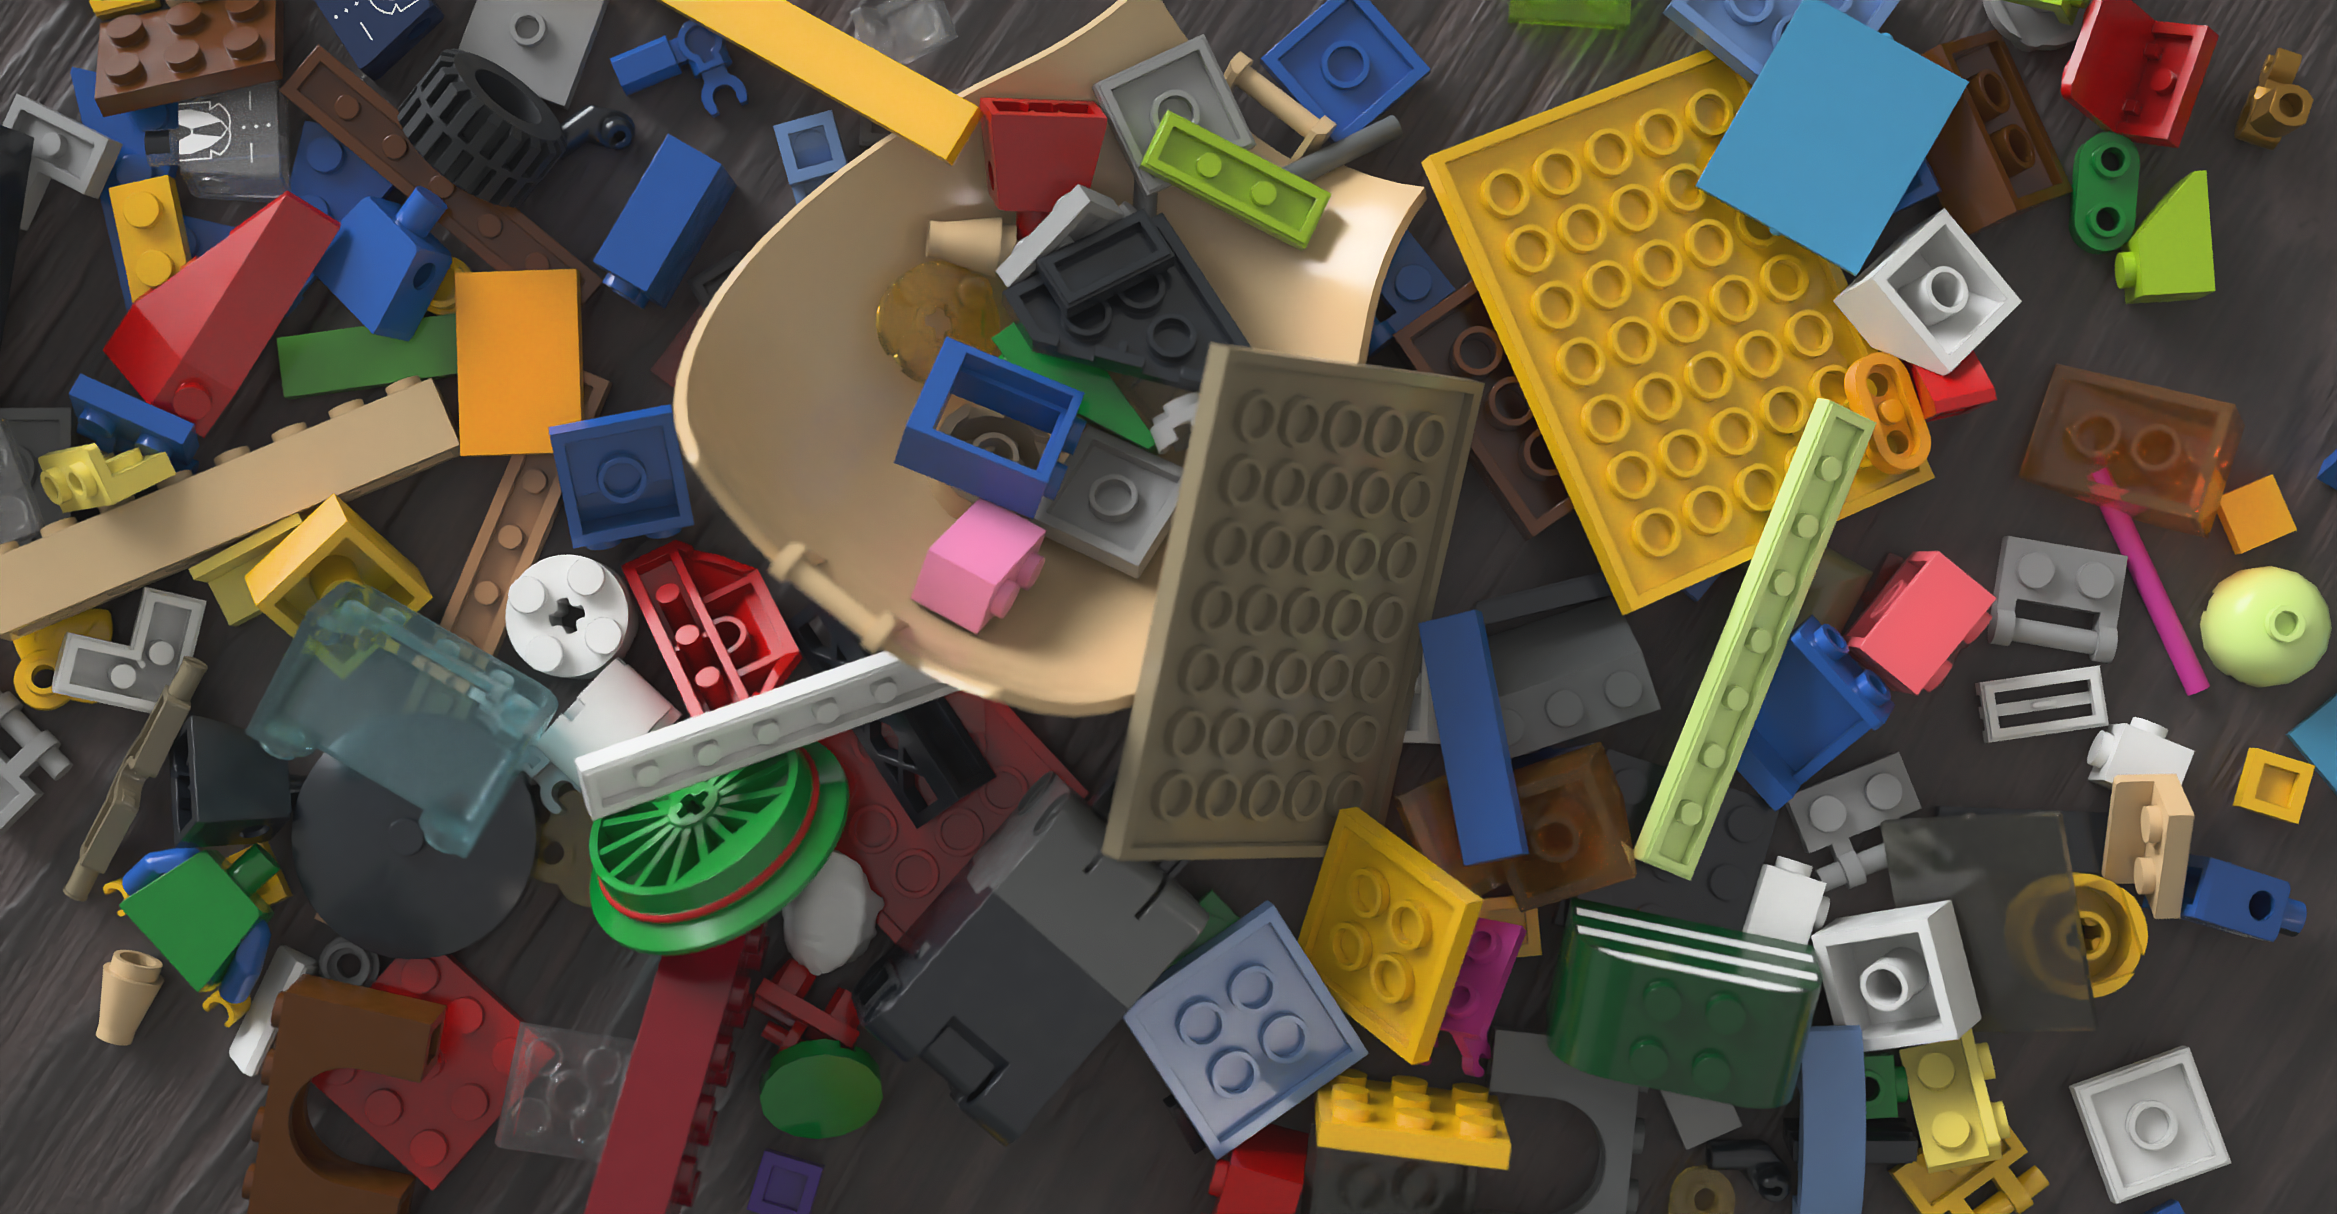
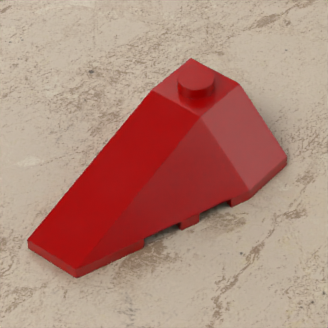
(209, 322)

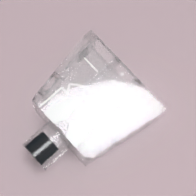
(229, 144)

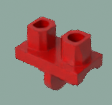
(785, 1003)

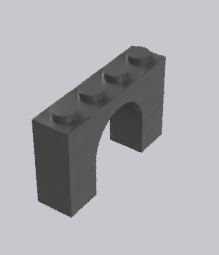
(1526, 1066)

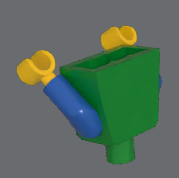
(204, 917)

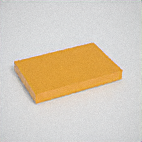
(517, 359)

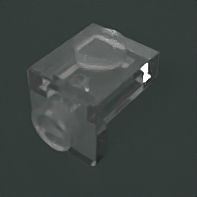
(904, 28)

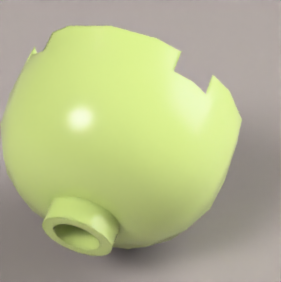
(2265, 626)

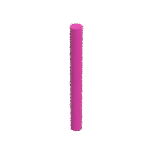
(2154, 595)

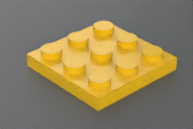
(1387, 933)
(1412, 1120)

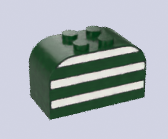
(1681, 1005)

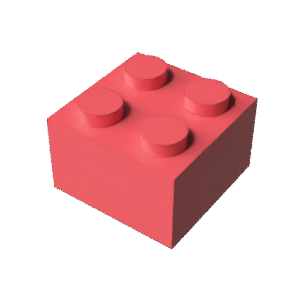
(1919, 623)

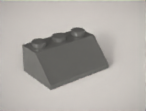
(1569, 676)

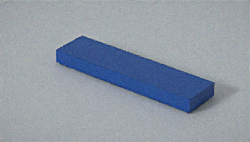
(1473, 738)

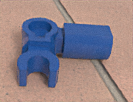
(663, 58)

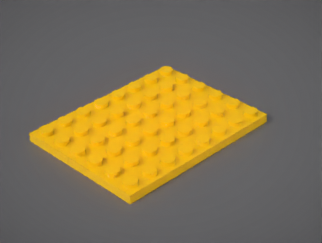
(1653, 322)

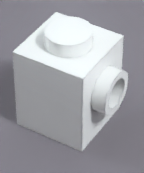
(2136, 750)
(1787, 902)

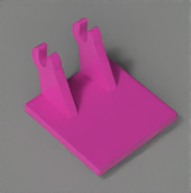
(1479, 989)

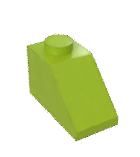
(2170, 248)

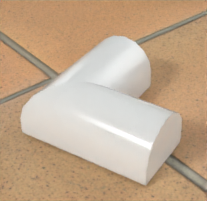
(135, 673)

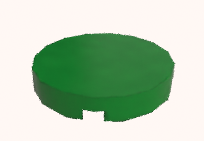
(820, 1089)

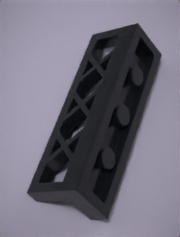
(929, 734)

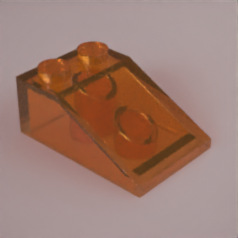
(2159, 445)

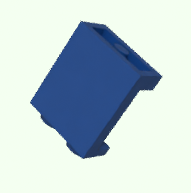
(1810, 712)

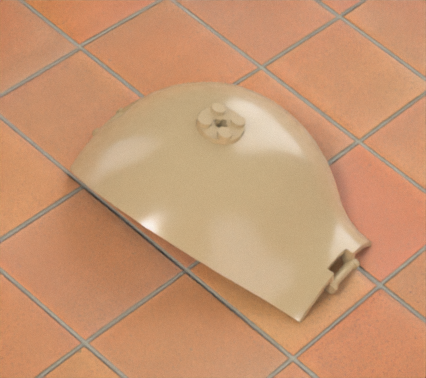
(803, 411)

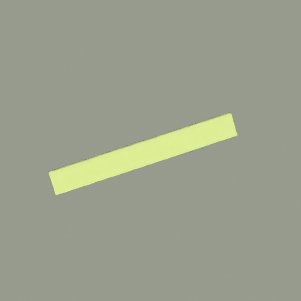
(1754, 638)

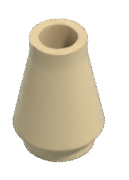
(972, 243)
(126, 994)

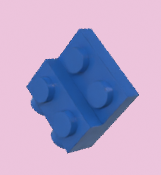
(621, 477)

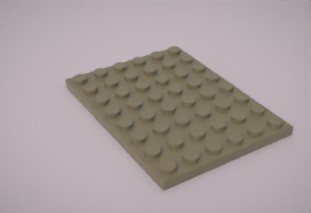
(1290, 605)

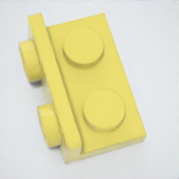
(85, 479)
(1953, 1102)

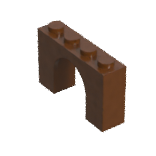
(319, 1030)

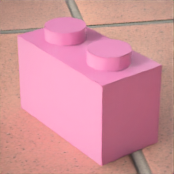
(980, 565)

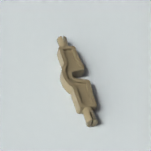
(139, 764)

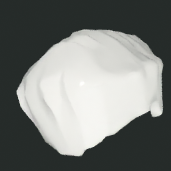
(832, 917)

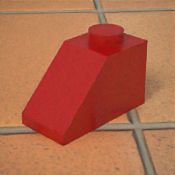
(1954, 394)

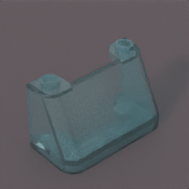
(405, 710)

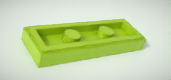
(1235, 180)

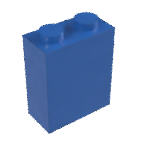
(664, 224)

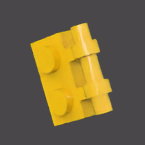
(1946, 1189)

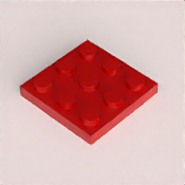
(461, 1098)

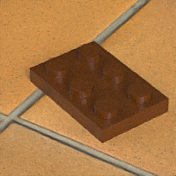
(187, 53)

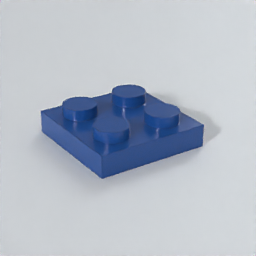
(1345, 65)

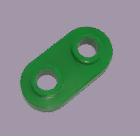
(2104, 190)

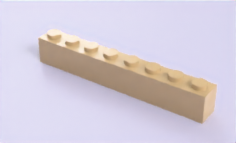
(206, 513)

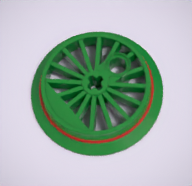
(717, 852)

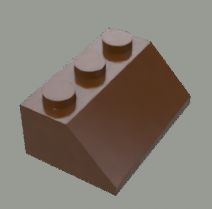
(1993, 147)

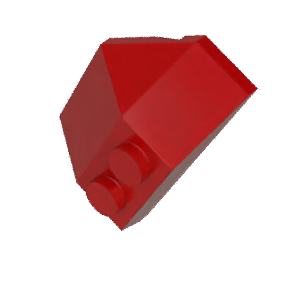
(712, 625)

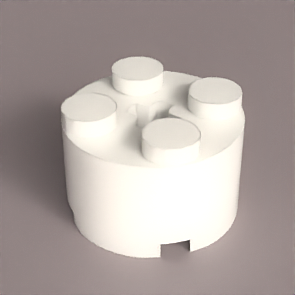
(542, 599)
(606, 713)

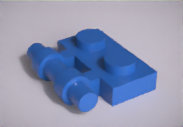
(127, 423)

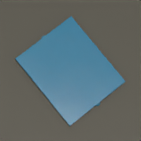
(1831, 134)

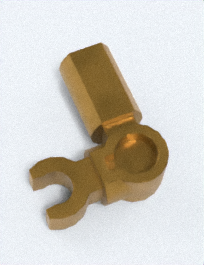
(2276, 104)

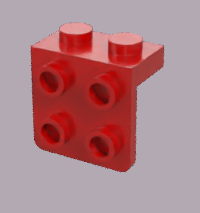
(2137, 72)

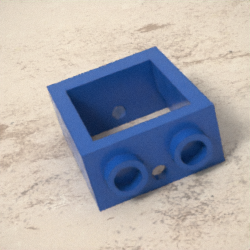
(1007, 391)

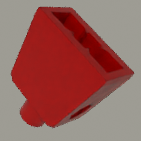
(1038, 153)

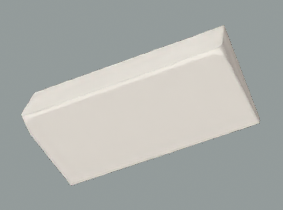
(256, 1033)

